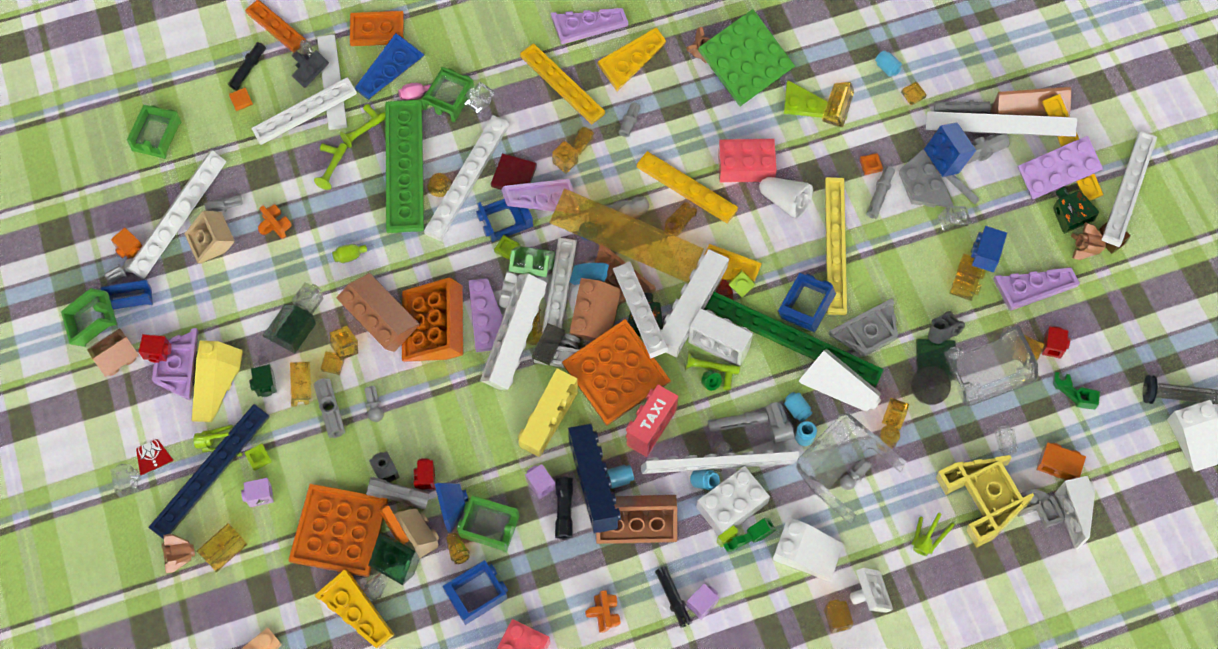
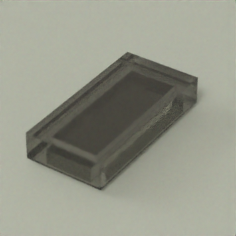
(548, 344)

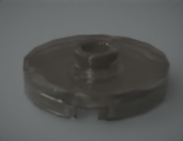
(921, 389)

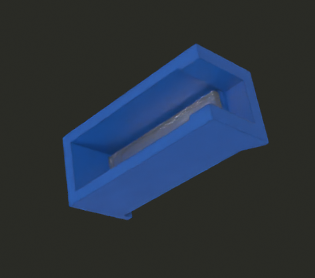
(129, 294)

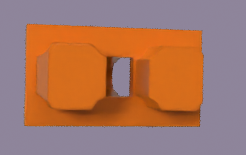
(271, 223)
(601, 610)

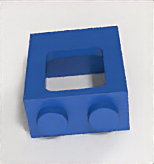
(521, 216)

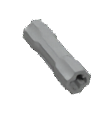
(411, 496)

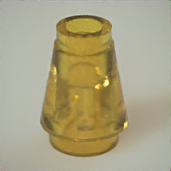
(583, 139)
(458, 551)

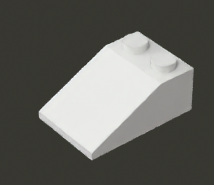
(1197, 434)
(1076, 503)
(808, 549)

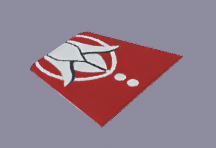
(152, 456)

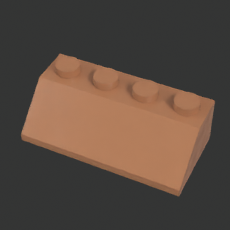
(1028, 101)
(378, 311)
(643, 520)

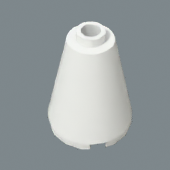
(787, 194)

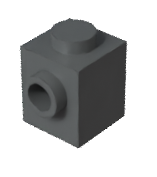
(384, 467)

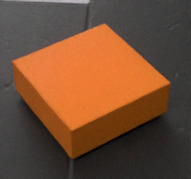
(240, 99)
(871, 164)

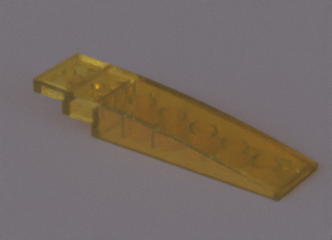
(626, 235)

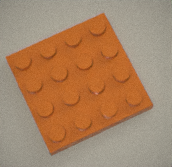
(615, 372)
(337, 530)

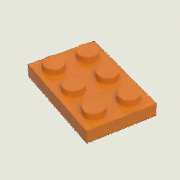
(375, 27)

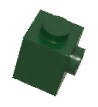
(263, 381)

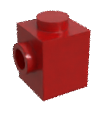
(1056, 342)
(154, 348)

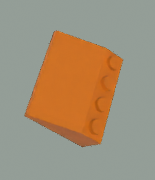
(440, 315)

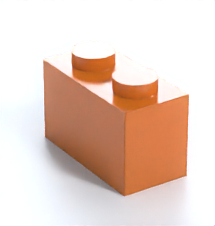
(1061, 462)

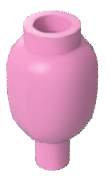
(413, 91)

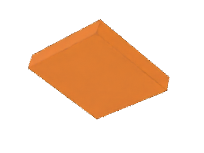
(393, 524)

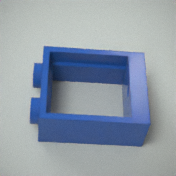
(798, 318)
(466, 577)

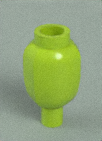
(348, 252)

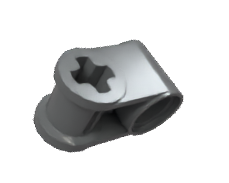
(945, 328)

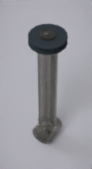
(1154, 390)

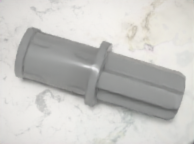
(629, 119)
(223, 204)

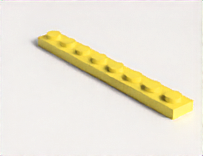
(836, 243)

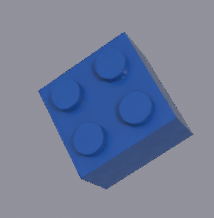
(950, 149)

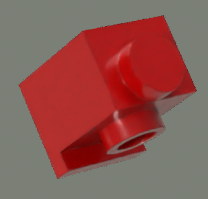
(424, 474)

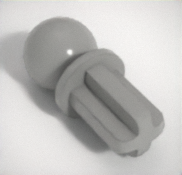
(119, 271)
(375, 413)
(849, 480)

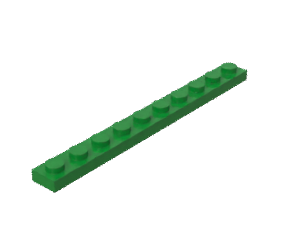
(788, 336)

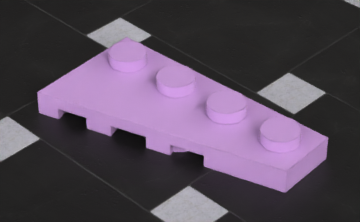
(582, 25)
(536, 195)
(1032, 287)
(485, 314)

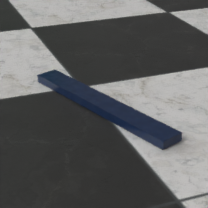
(209, 471)

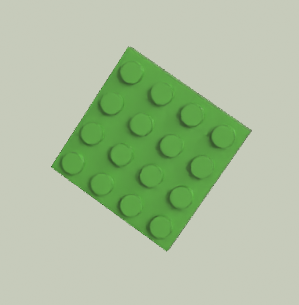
(746, 57)

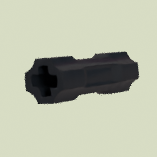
(564, 495)

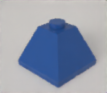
(451, 502)

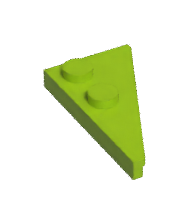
(802, 102)

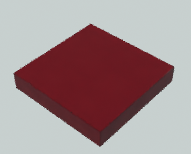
(513, 171)

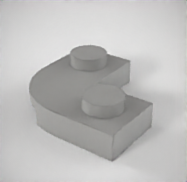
(1045, 506)

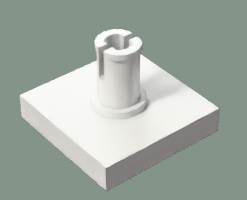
(872, 591)

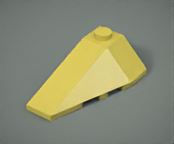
(214, 373)

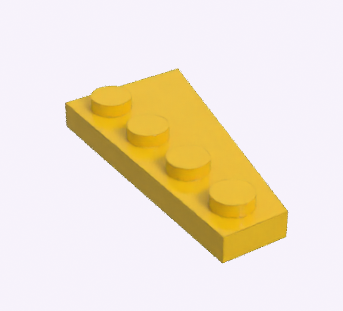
(629, 59)
(351, 603)

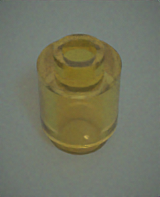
(889, 435)

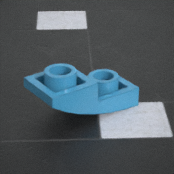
(592, 271)

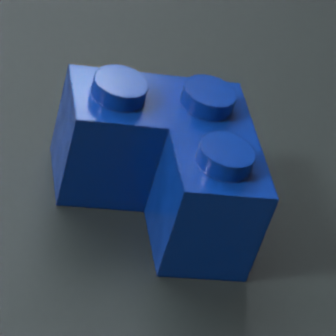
(988, 248)

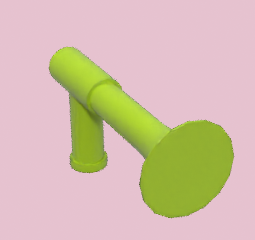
(376, 119)
(323, 181)
(722, 367)

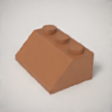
(594, 309)

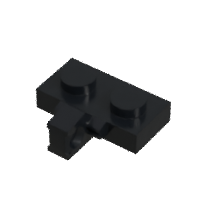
(308, 67)

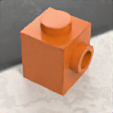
(126, 244)

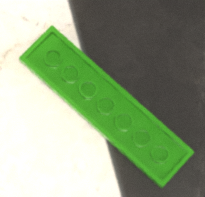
(404, 166)

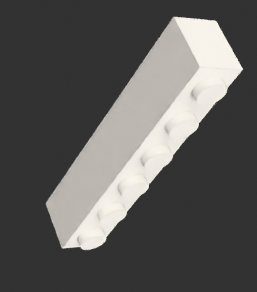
(694, 296)
(513, 332)

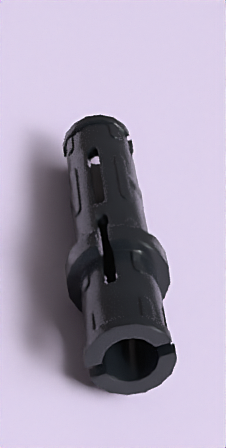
(250, 61)
(677, 605)

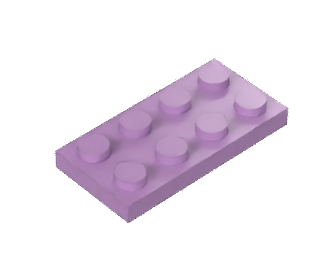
(1060, 167)

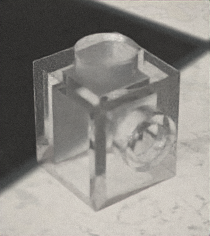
(479, 97)
(308, 297)
(125, 480)

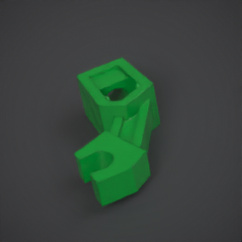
(1067, 388)
(755, 533)

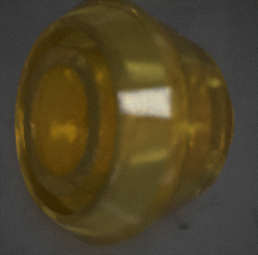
(439, 185)

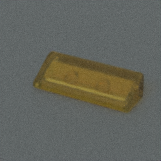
(838, 104)

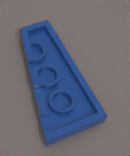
(391, 63)

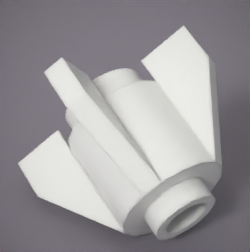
(508, 286)

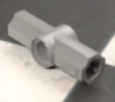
(987, 146)
(332, 417)

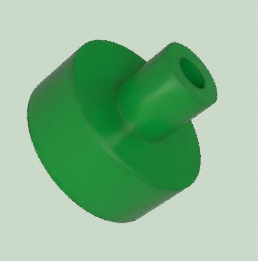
(711, 380)

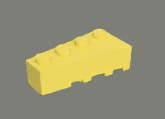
(548, 413)

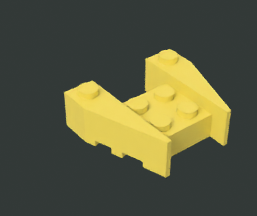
(991, 491)

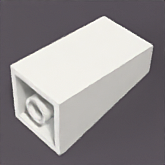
(839, 381)

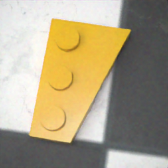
(737, 263)

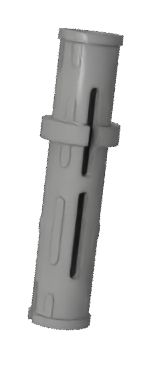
(962, 107)
(883, 186)
(746, 419)

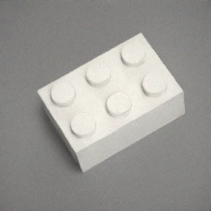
(720, 337)
(733, 501)

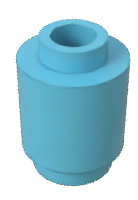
(888, 63)
(798, 406)
(805, 433)
(620, 475)
(704, 479)

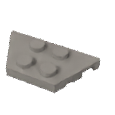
(924, 182)
(869, 330)

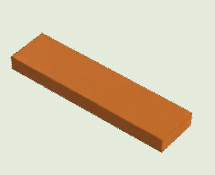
(275, 25)

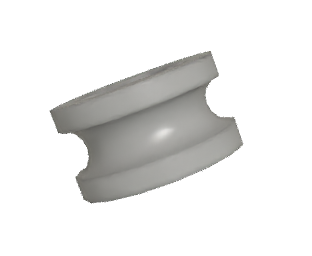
(570, 341)

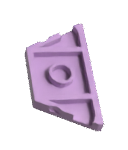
(178, 370)

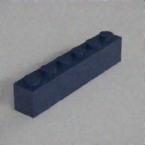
(593, 479)

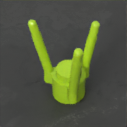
(206, 438)
(923, 544)

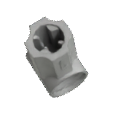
(779, 426)

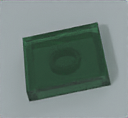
(933, 354)

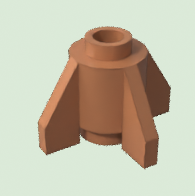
(699, 40)
(1088, 242)
(176, 552)

